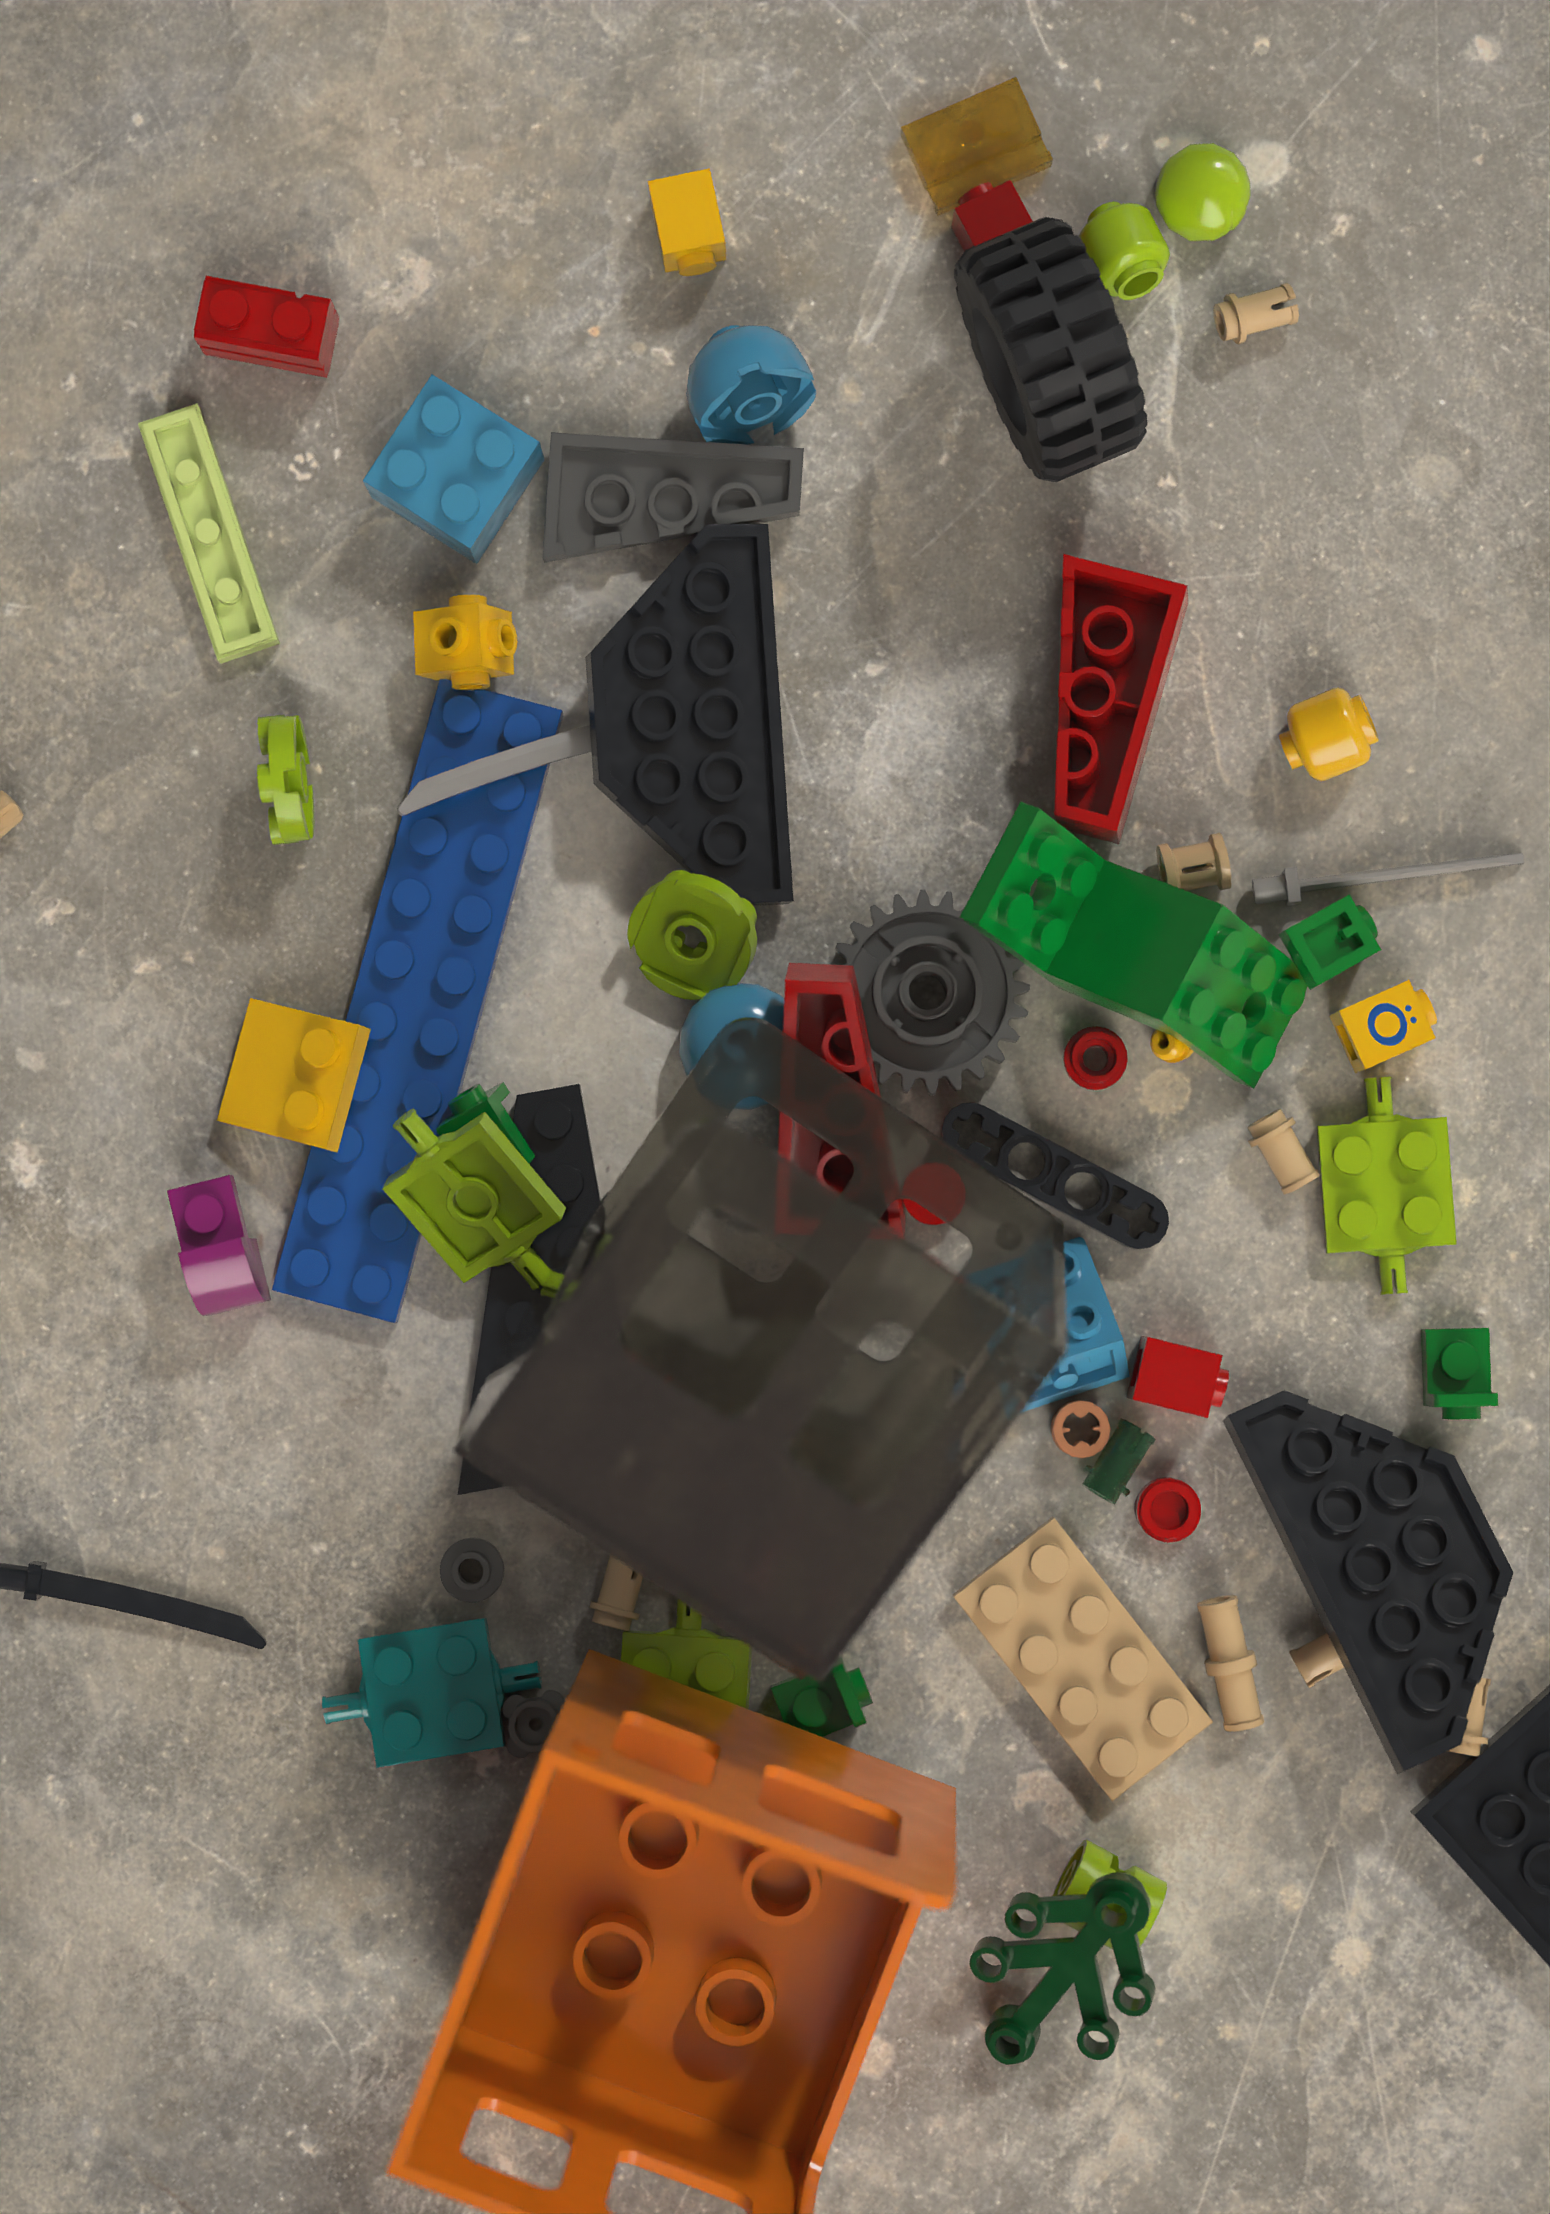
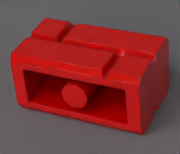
(266, 326)

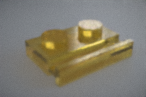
(976, 143)

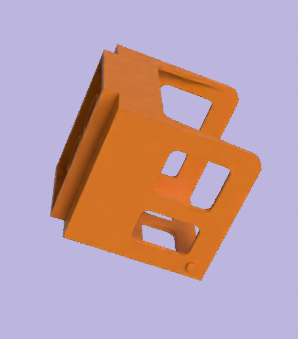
(680, 1952)

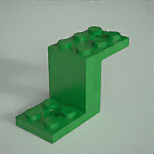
(1136, 945)

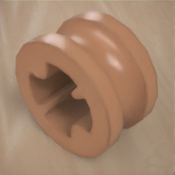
(1080, 1409)

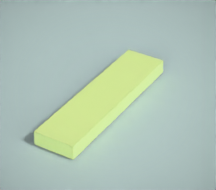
(208, 533)

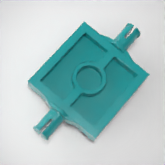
(431, 1692)

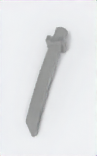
(496, 767)
(1290, 887)

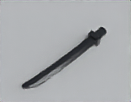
(39, 1582)

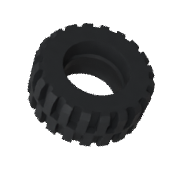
(1051, 349)

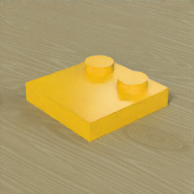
(294, 1074)

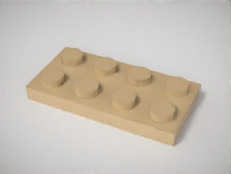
(1082, 1658)

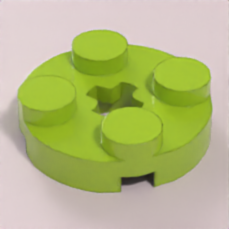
(285, 779)
(713, 909)

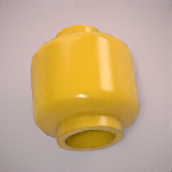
(1329, 734)

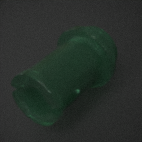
(1117, 1462)

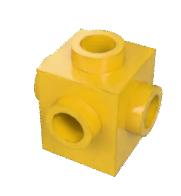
(464, 642)

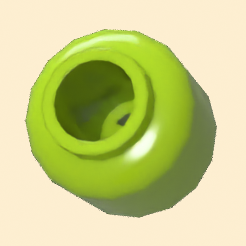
(1126, 248)

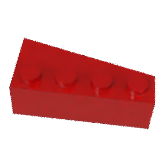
(1112, 676)
(828, 1019)

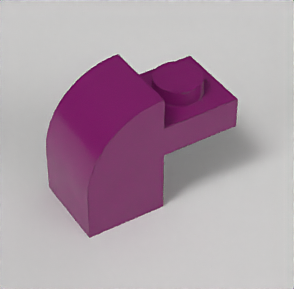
(216, 1253)

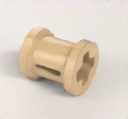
(1212, 853)

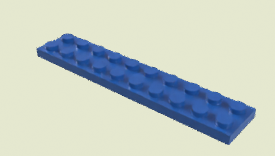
(421, 999)

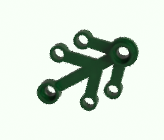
(1070, 1962)

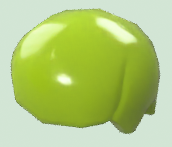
(1202, 192)

